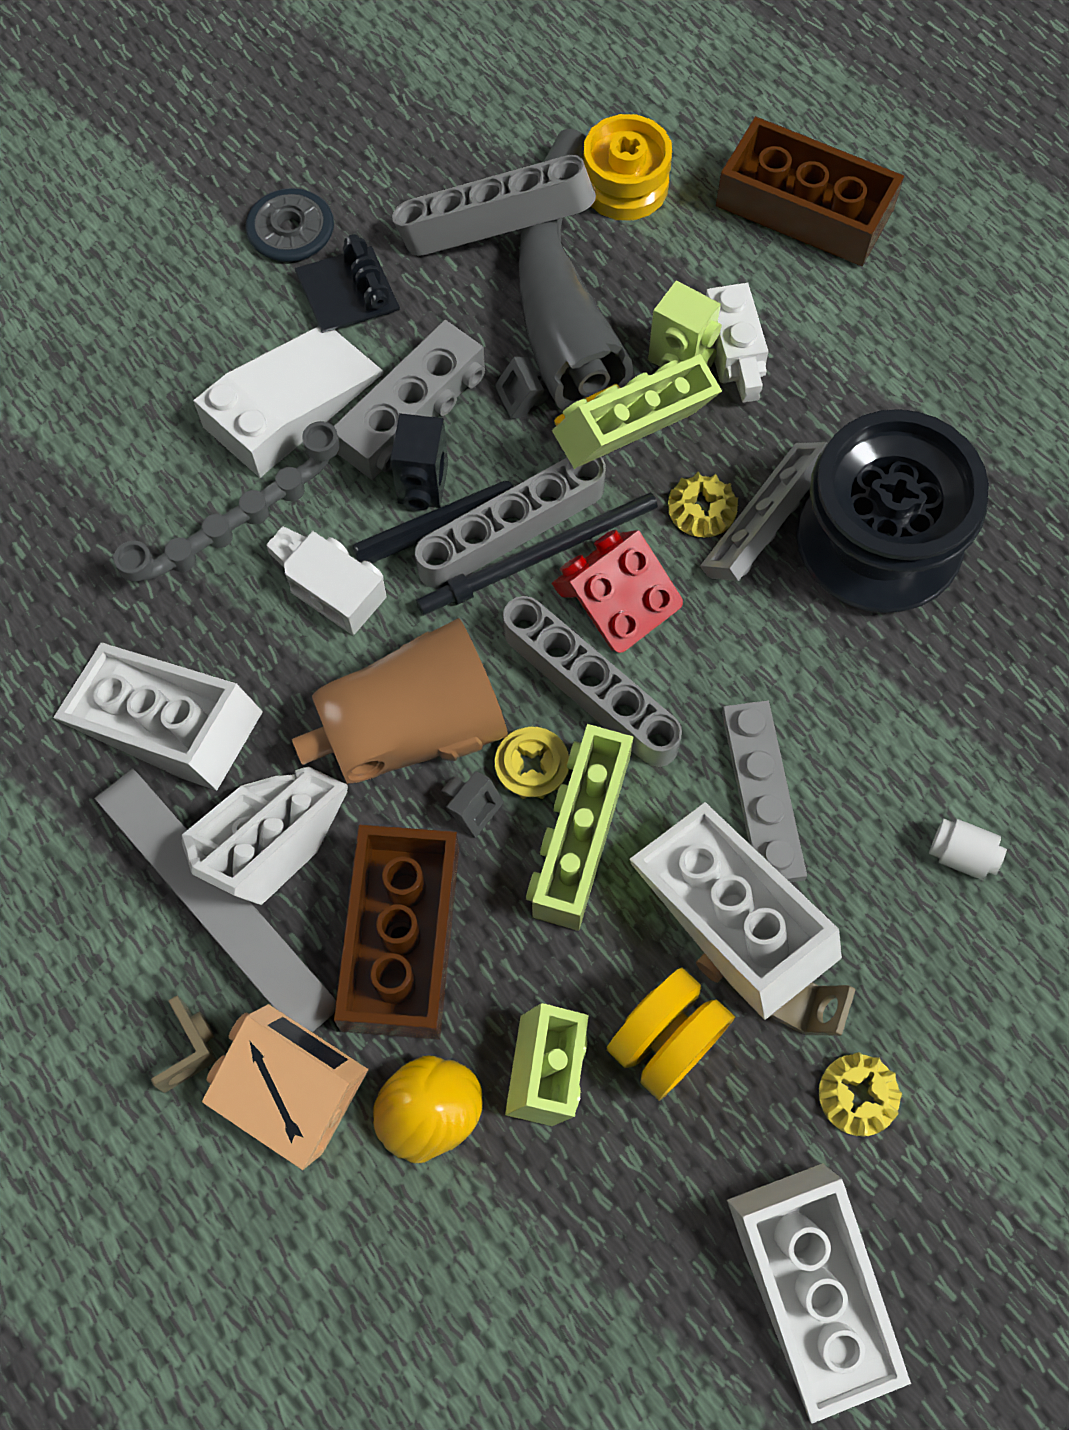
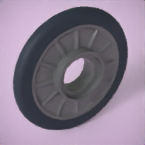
(289, 245)

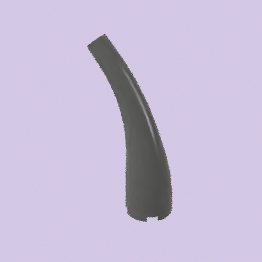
(563, 322)

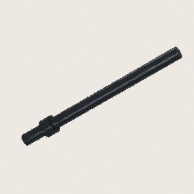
(462, 588)

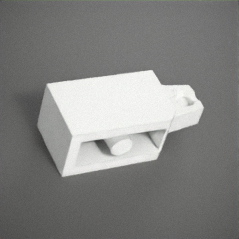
(741, 341)
(329, 577)

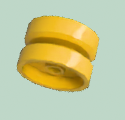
(628, 166)
(663, 1026)

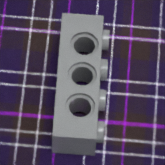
(413, 379)

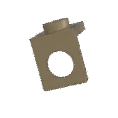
(806, 1010)
(198, 1033)

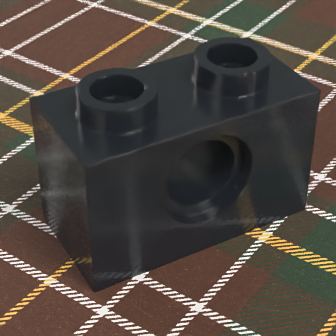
(419, 461)

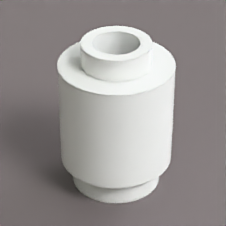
(968, 848)

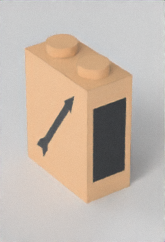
(283, 1085)

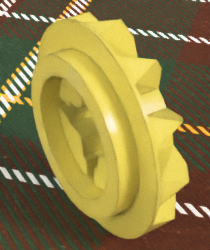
(690, 516)
(531, 742)
(837, 1099)

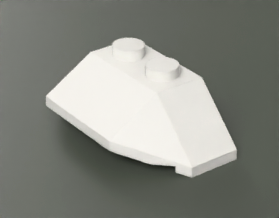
(263, 833)

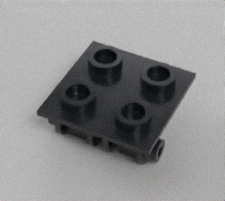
(347, 286)

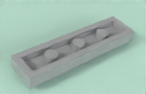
(763, 514)
(763, 787)

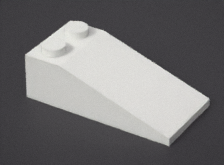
(272, 399)
(161, 713)
(739, 909)
(819, 1290)

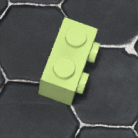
(684, 326)
(547, 1065)

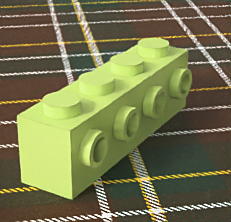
(635, 410)
(582, 827)

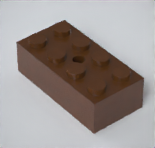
(808, 190)
(398, 883)

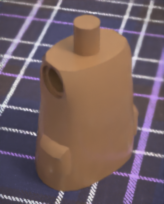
(407, 708)

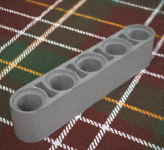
(495, 205)
(500, 536)
(585, 661)

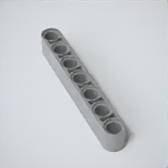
(228, 918)

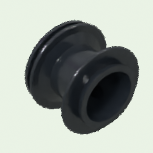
(903, 474)

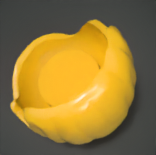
(427, 1108)

